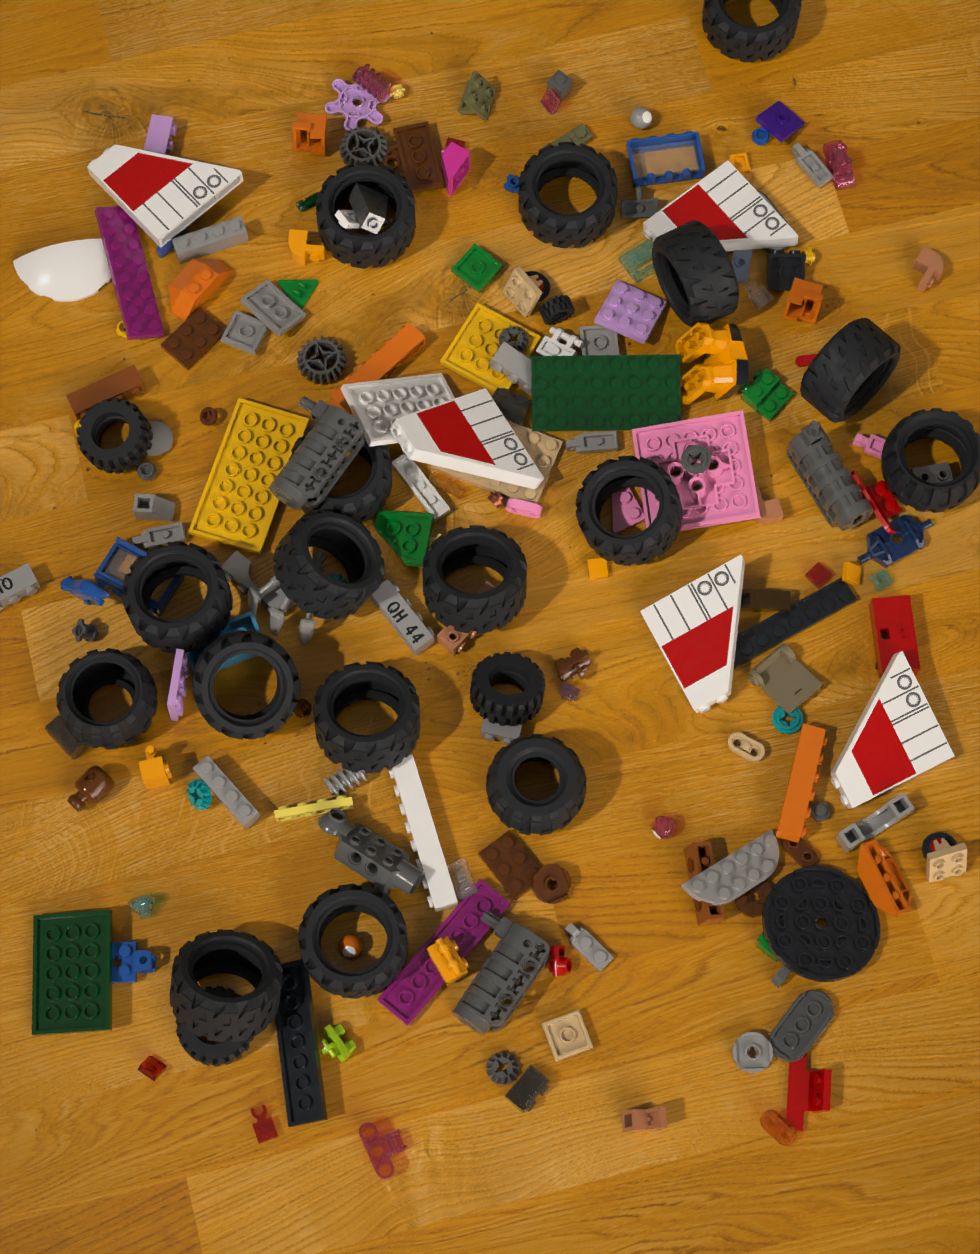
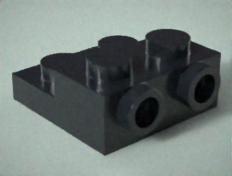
(783, 268)

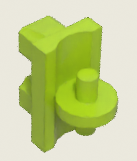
(333, 1043)

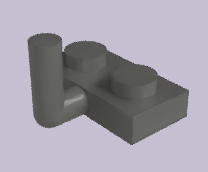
(639, 207)

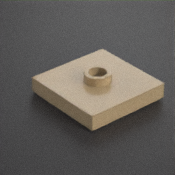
(567, 1035)

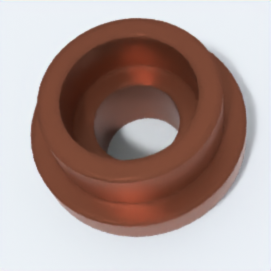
(208, 416)
(496, 499)

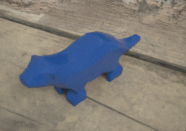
(85, 590)

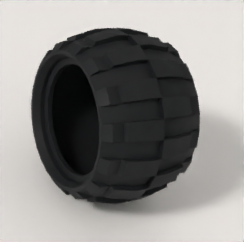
(94, 672)
(529, 815)

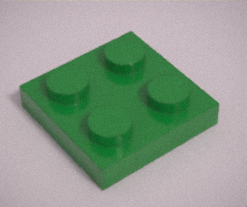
(477, 268)

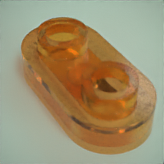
(778, 1128)

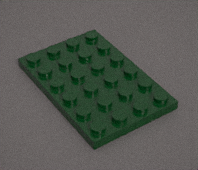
(72, 973)

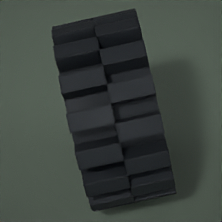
(556, 310)

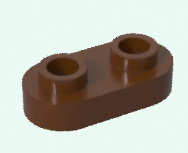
(797, 852)

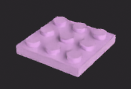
(630, 312)
(178, 686)

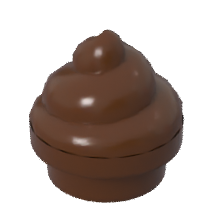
(303, 708)

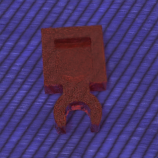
(264, 1128)

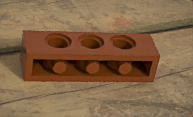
(699, 858)

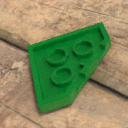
(406, 534)

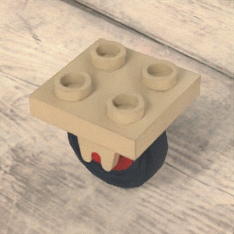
(526, 289)
(943, 856)

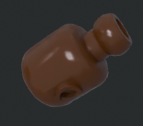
(91, 787)

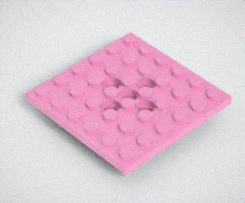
(726, 492)

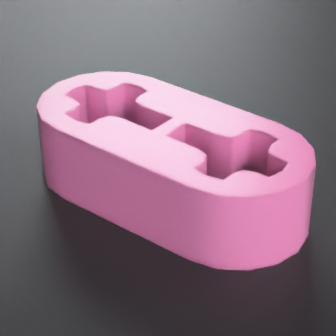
(523, 508)

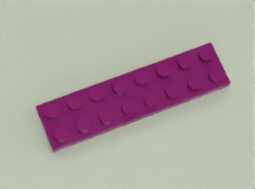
(129, 274)
(420, 977)

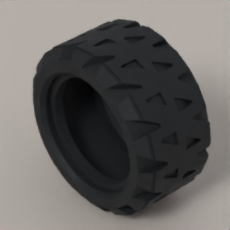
(746, 41)
(576, 162)
(371, 248)
(695, 274)
(850, 370)
(616, 475)
(371, 496)
(347, 542)
(474, 547)
(168, 562)
(359, 683)
(256, 724)
(341, 901)
(219, 1016)

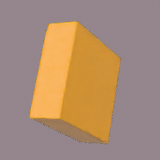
(740, 161)
(597, 568)
(851, 573)

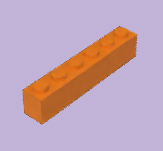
(383, 362)
(800, 783)

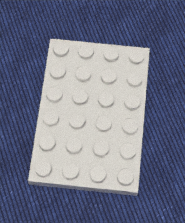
(383, 401)

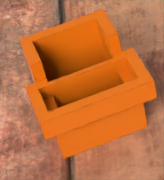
(310, 133)
(803, 301)

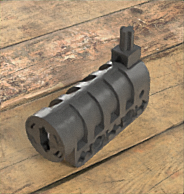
(319, 456)
(827, 478)
(500, 975)

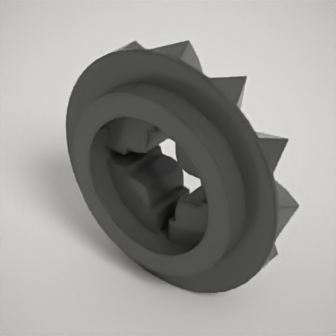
(522, 338)
(695, 451)
(501, 1077)

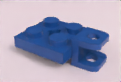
(131, 962)

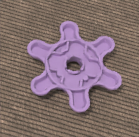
(345, 106)

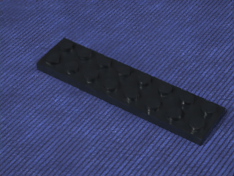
(299, 1048)

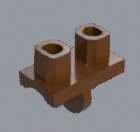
(573, 667)

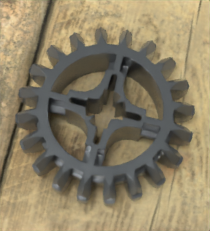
(365, 142)
(335, 354)

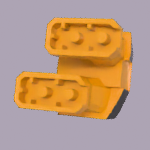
(723, 368)

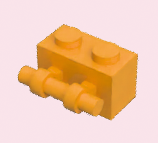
(154, 770)
(447, 960)

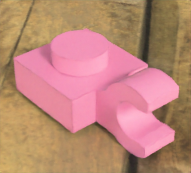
(873, 444)

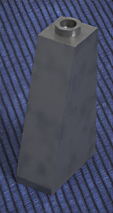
(369, 207)

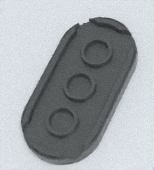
(801, 1025)

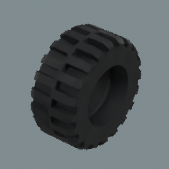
(97, 422)
(512, 670)
(209, 1053)

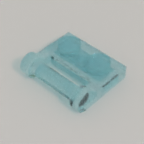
(636, 258)

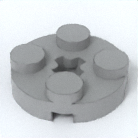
(760, 1044)

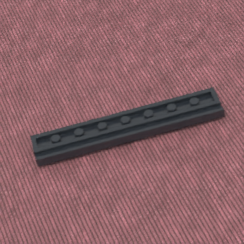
(787, 624)

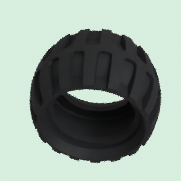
(939, 426)

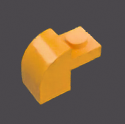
(301, 250)

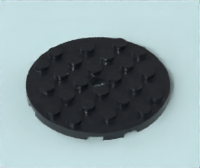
(802, 945)

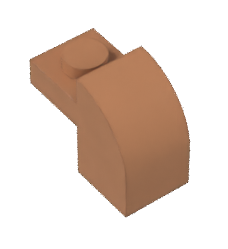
(930, 265)
(769, 510)
(644, 1120)

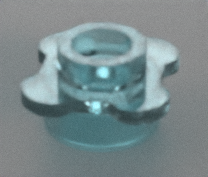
(881, 574)

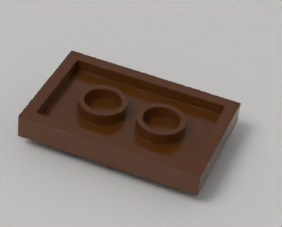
(193, 338)
(509, 864)

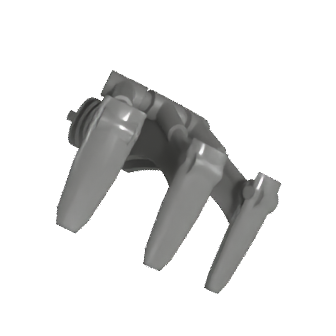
(278, 615)

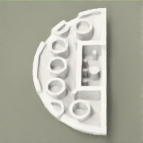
(65, 270)

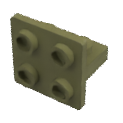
(477, 97)

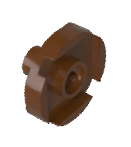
(540, 880)
(755, 908)

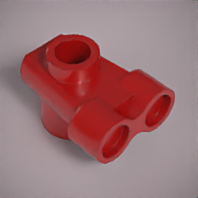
(559, 964)

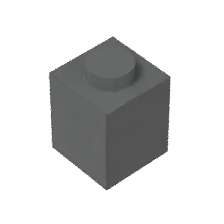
(560, 84)

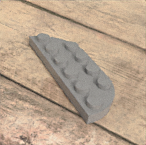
(736, 872)

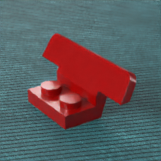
(880, 499)
(806, 1092)

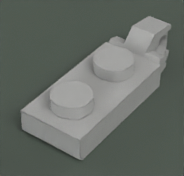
(811, 165)
(593, 442)
(160, 535)
(589, 947)

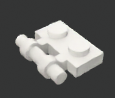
(553, 347)

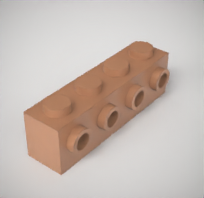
(454, 640)

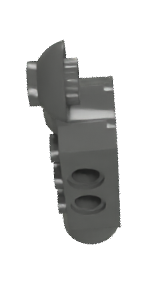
(370, 854)

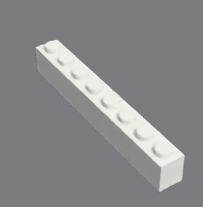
(424, 835)

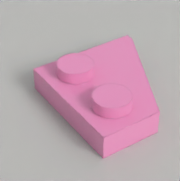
(625, 511)

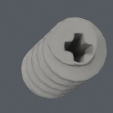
(342, 780)

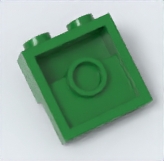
(766, 394)

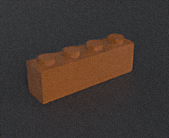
(118, 385)

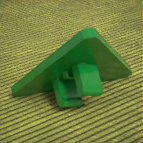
(298, 290)

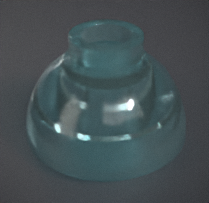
(143, 905)

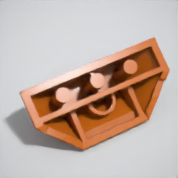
(195, 285)
(883, 879)

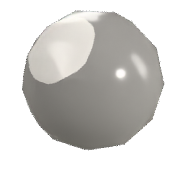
(641, 117)

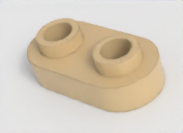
(746, 747)

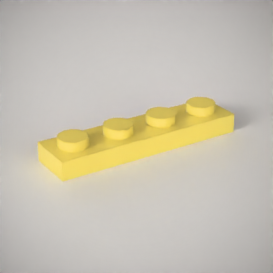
(305, 809)

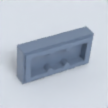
(741, 264)

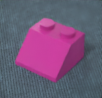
(454, 166)

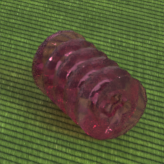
(372, 83)

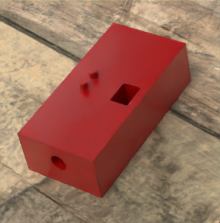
(893, 631)

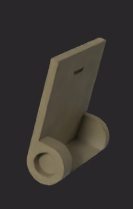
(783, 678)

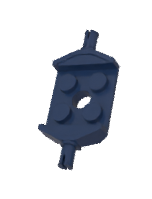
(885, 551)

